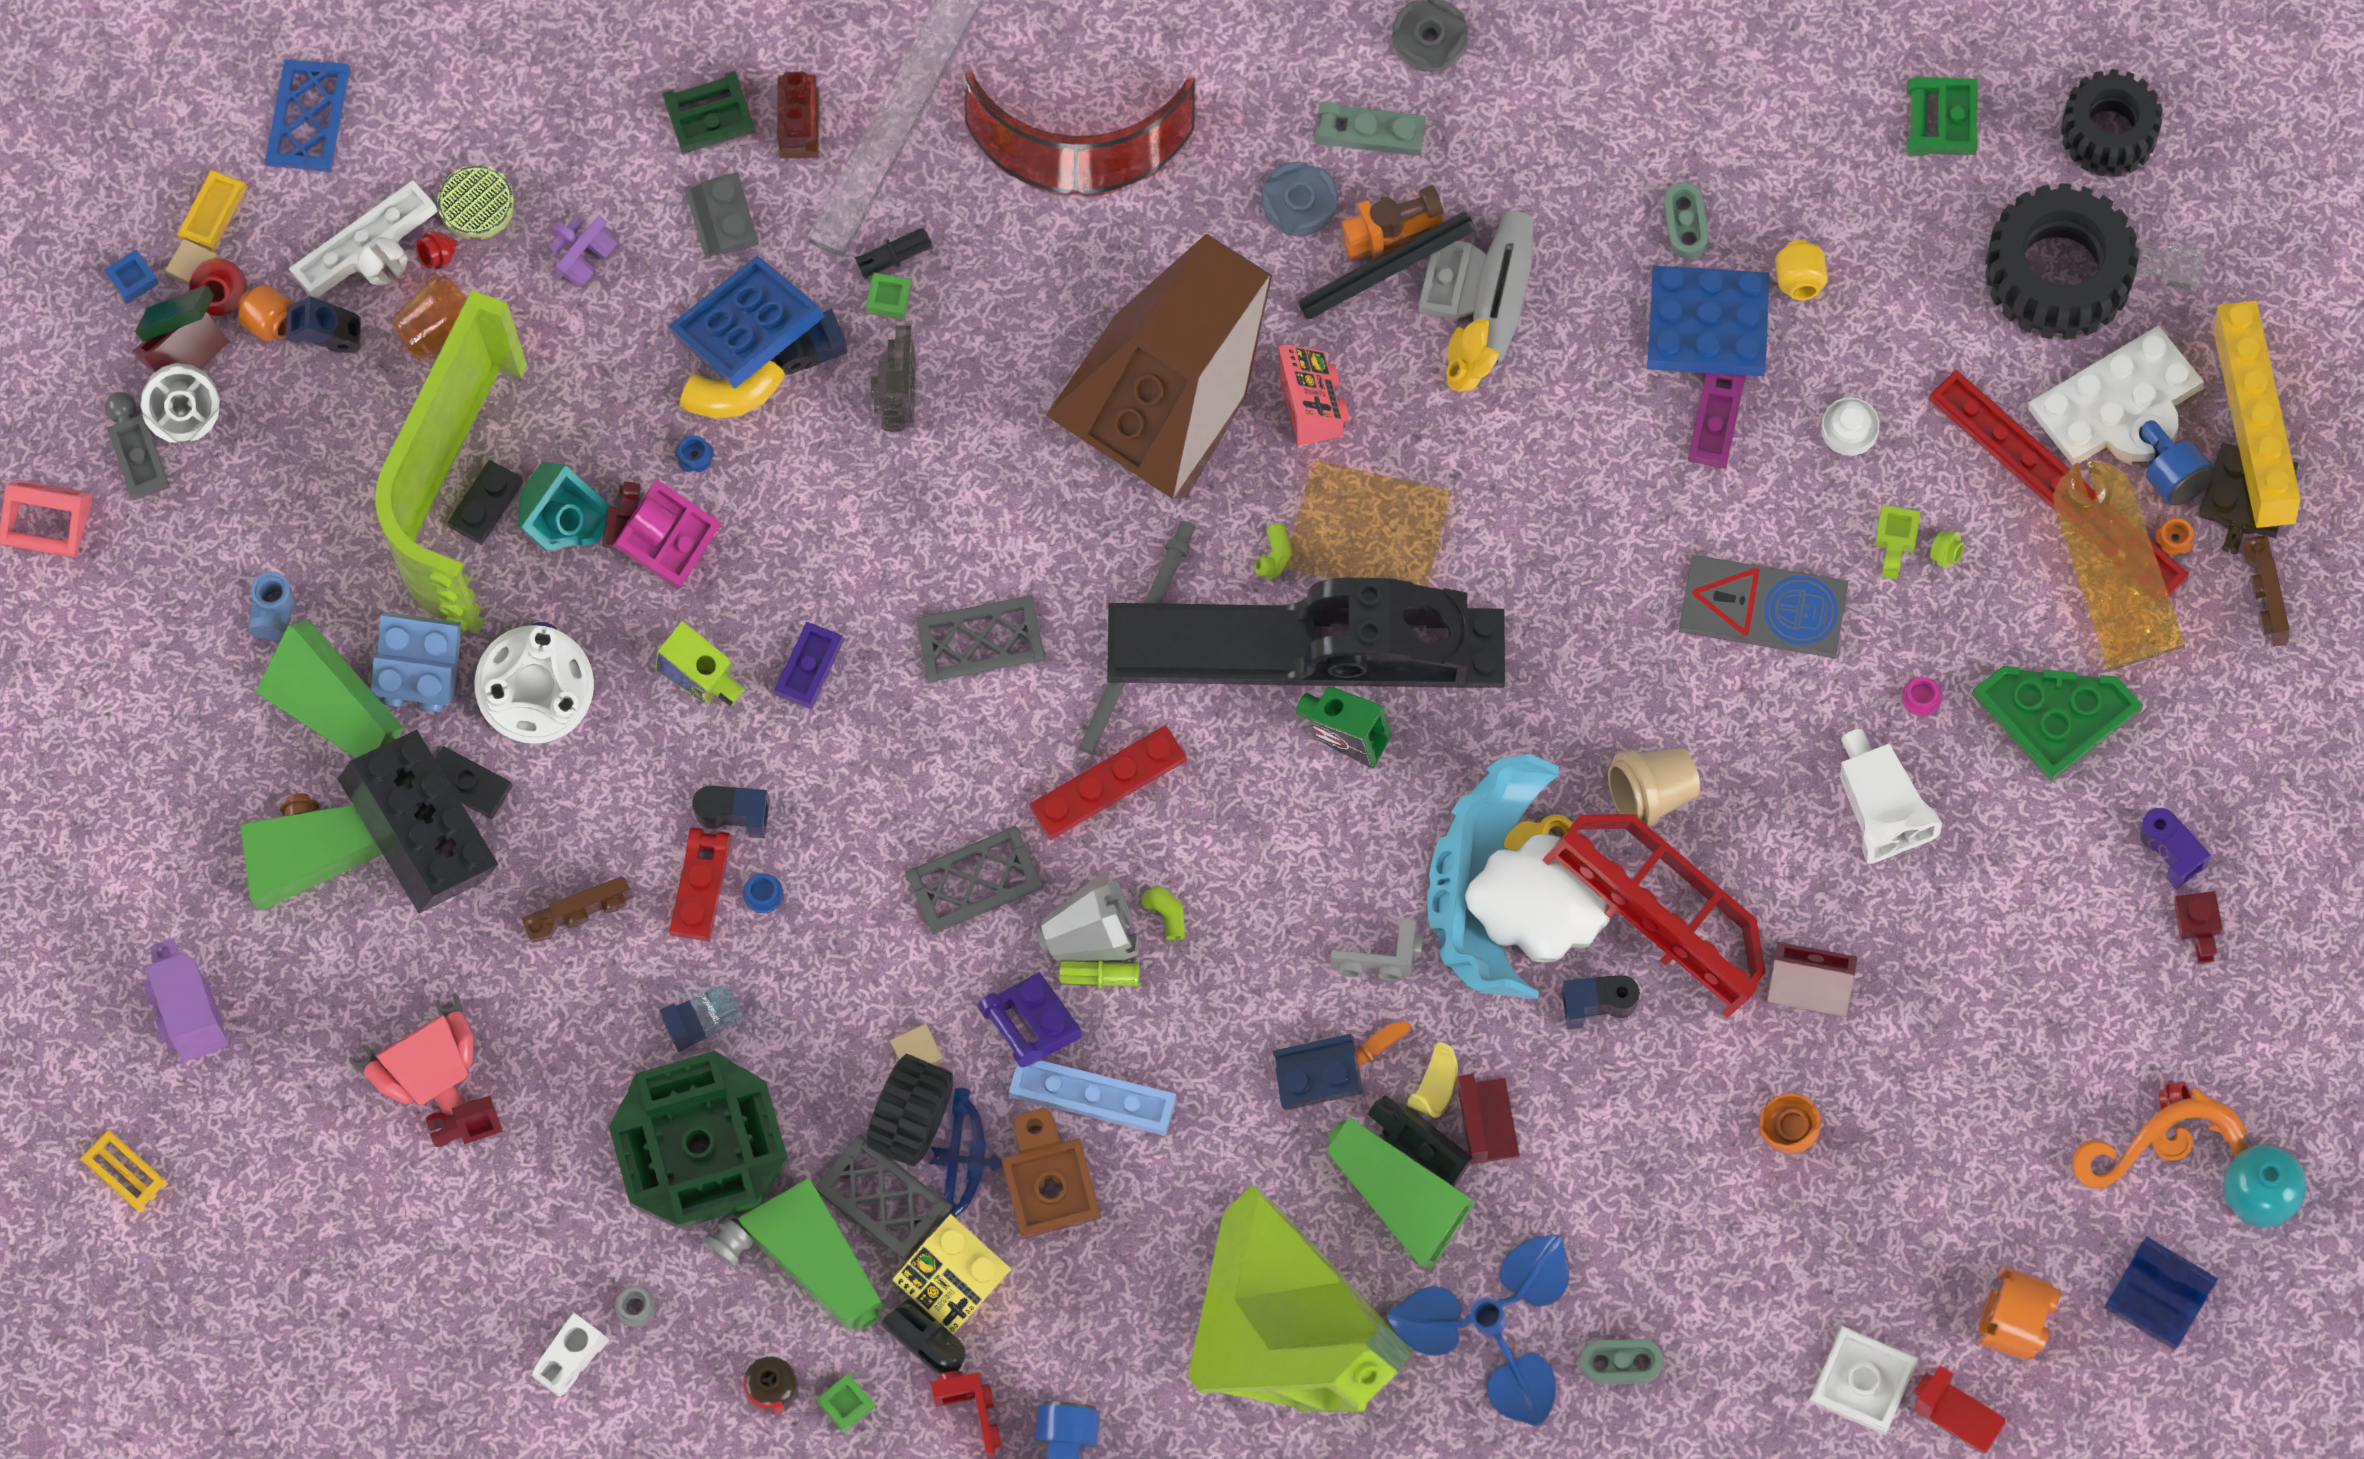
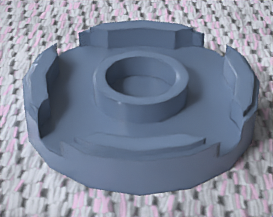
(1306, 208)

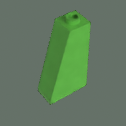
(325, 693)
(302, 851)
(1405, 1194)
(810, 1249)

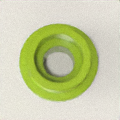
(1947, 548)

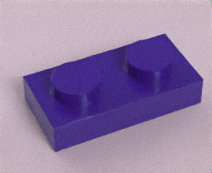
(809, 665)

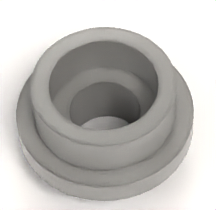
(632, 1294)

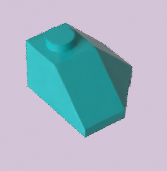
(560, 509)

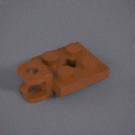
(1043, 1159)

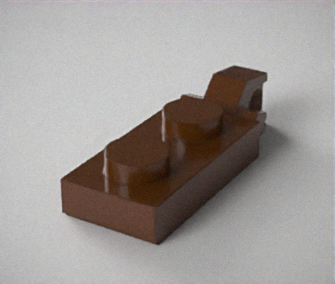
(2267, 586)
(575, 909)

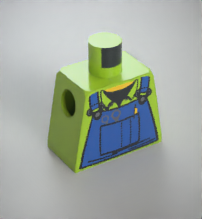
(686, 655)

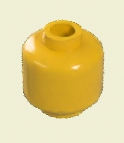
(1801, 270)

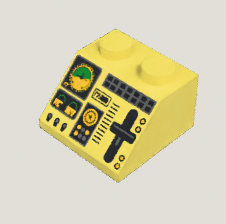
(951, 1274)

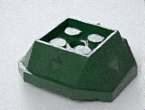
(692, 1102)

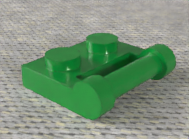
(1954, 116)

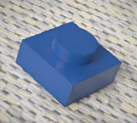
(131, 276)

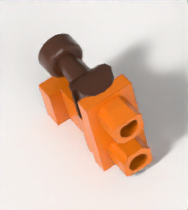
(1390, 224)

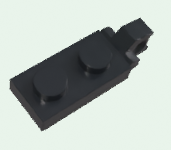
(1420, 1140)

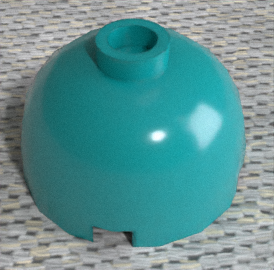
(2264, 1185)

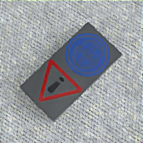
(1763, 606)

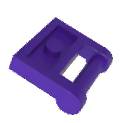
(1041, 1014)

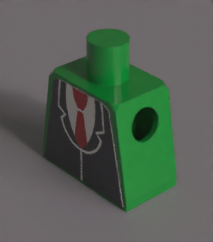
(1347, 724)

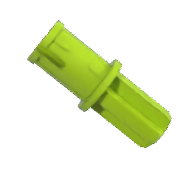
(1099, 973)

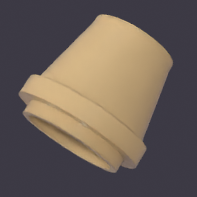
(1652, 782)

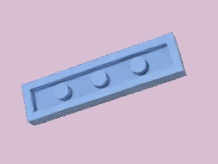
(1094, 1096)

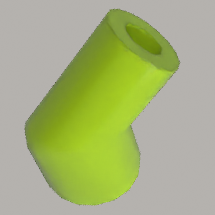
(1281, 552)
(1170, 907)

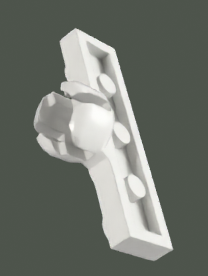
(366, 244)

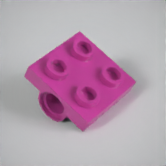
(667, 534)

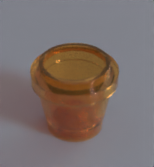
(429, 316)

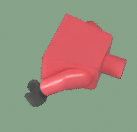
(425, 1061)

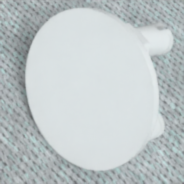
(534, 684)

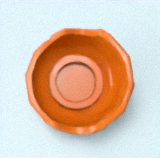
(1790, 1123)

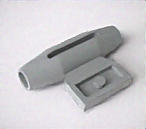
(1484, 285)

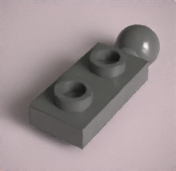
(134, 447)

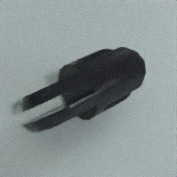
(925, 1337)

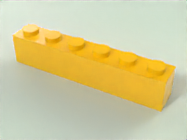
(2256, 414)

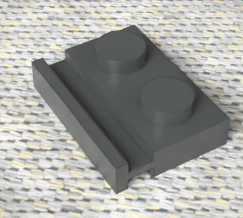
(721, 215)

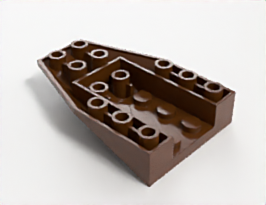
(1171, 368)

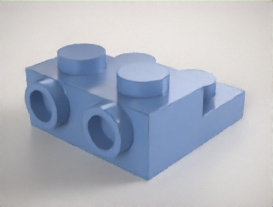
(416, 661)

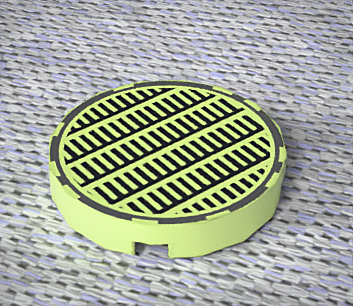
(475, 202)

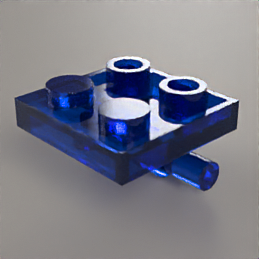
(2161, 1293)

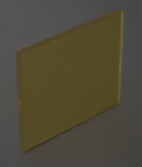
(1367, 526)

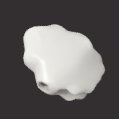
(1535, 903)

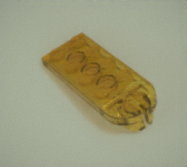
(2116, 566)

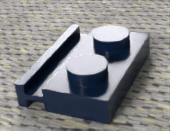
(1317, 1072)

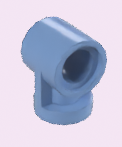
(270, 619)

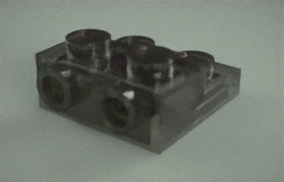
(896, 382)

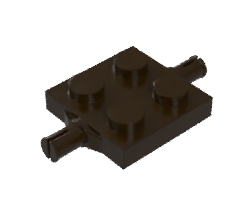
(2229, 500)

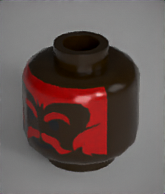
(777, 1396)

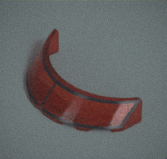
(1079, 163)

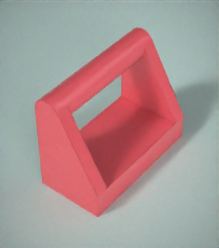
(46, 496)

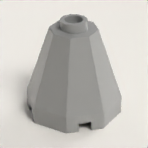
(1091, 925)

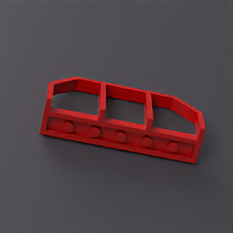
(1654, 920)

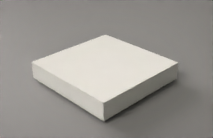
(1863, 1380)

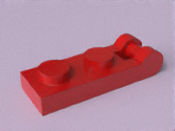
(700, 885)

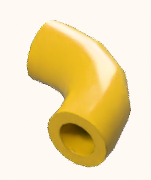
(720, 400)

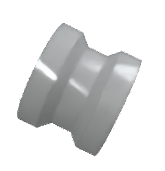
(728, 1242)

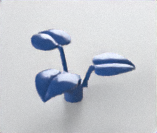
(1431, 1318)

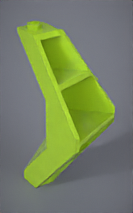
(1286, 1320)

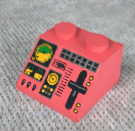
(1310, 394)

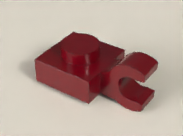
(618, 516)
(2199, 919)
(470, 1121)

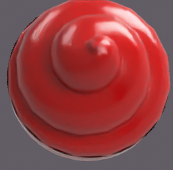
(435, 249)

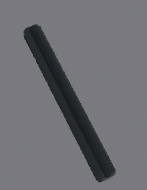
(1386, 265)

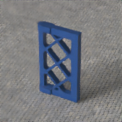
(285, 96)

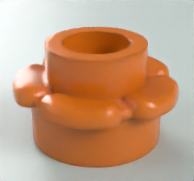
(2177, 527)

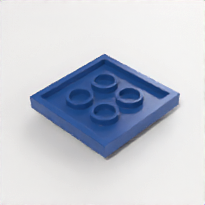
(1708, 320)
(746, 321)

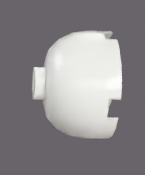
(180, 403)

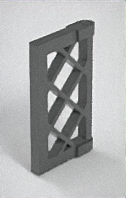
(958, 617)
(966, 910)
(880, 1229)

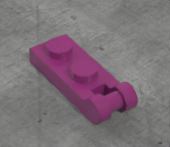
(1716, 420)

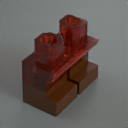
(798, 115)

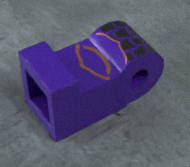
(2175, 844)

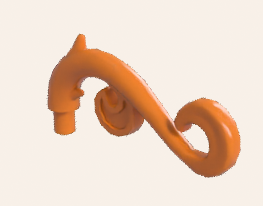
(2224, 1121)

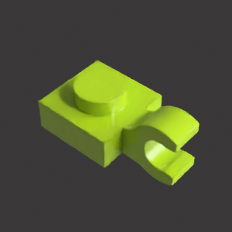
(1896, 533)

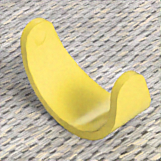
(1438, 1083)

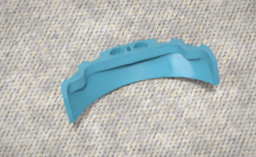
(1460, 856)

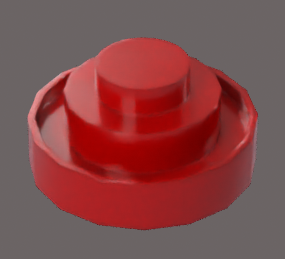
(224, 281)

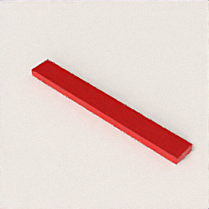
(2020, 451)

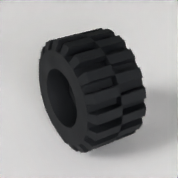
(2107, 150)
(909, 1110)

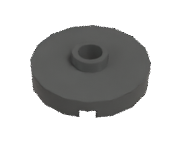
(1435, 18)

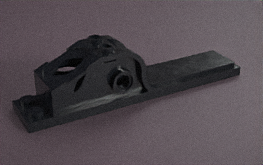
(1280, 645)

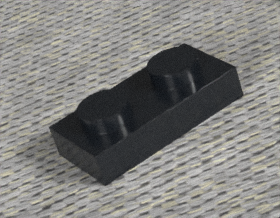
(485, 502)

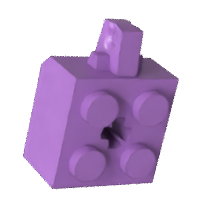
(183, 1003)

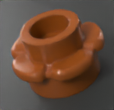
(298, 804)

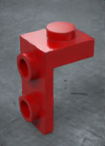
(956, 1388)
(1957, 1411)

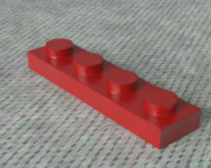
(1108, 782)

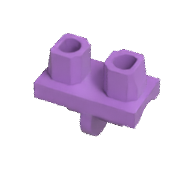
(572, 265)

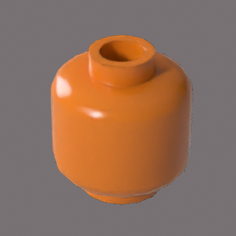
(264, 312)

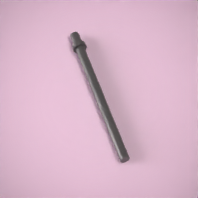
(1176, 549)

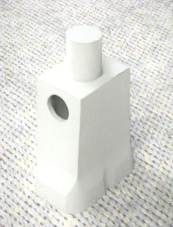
(1884, 800)

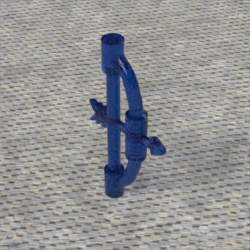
(976, 1160)

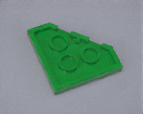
(2056, 713)

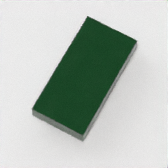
(174, 313)

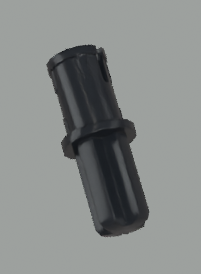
(893, 252)

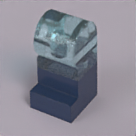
(701, 1017)

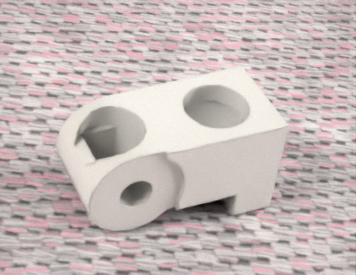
(568, 1355)

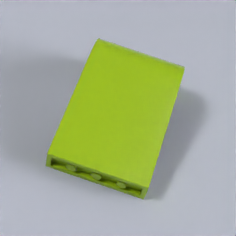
(428, 444)

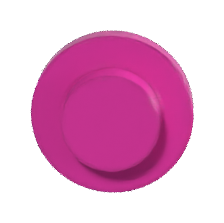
(1921, 696)

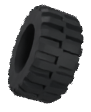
(2070, 216)

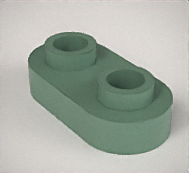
(1686, 222)
(1620, 1359)

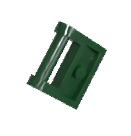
(712, 121)

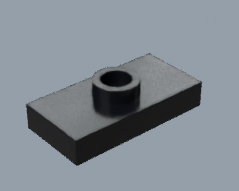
(473, 783)

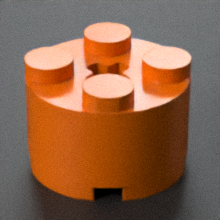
(2017, 1314)

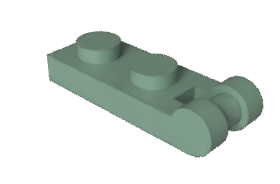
(1370, 129)

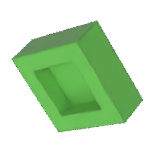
(889, 296)
(846, 1403)

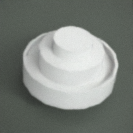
(1850, 426)

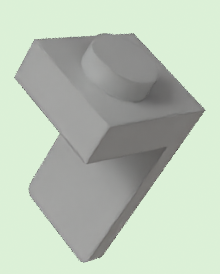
(1387, 967)

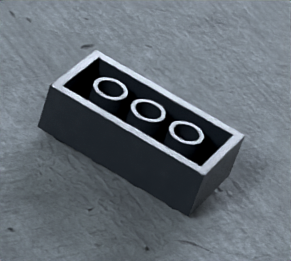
(417, 821)

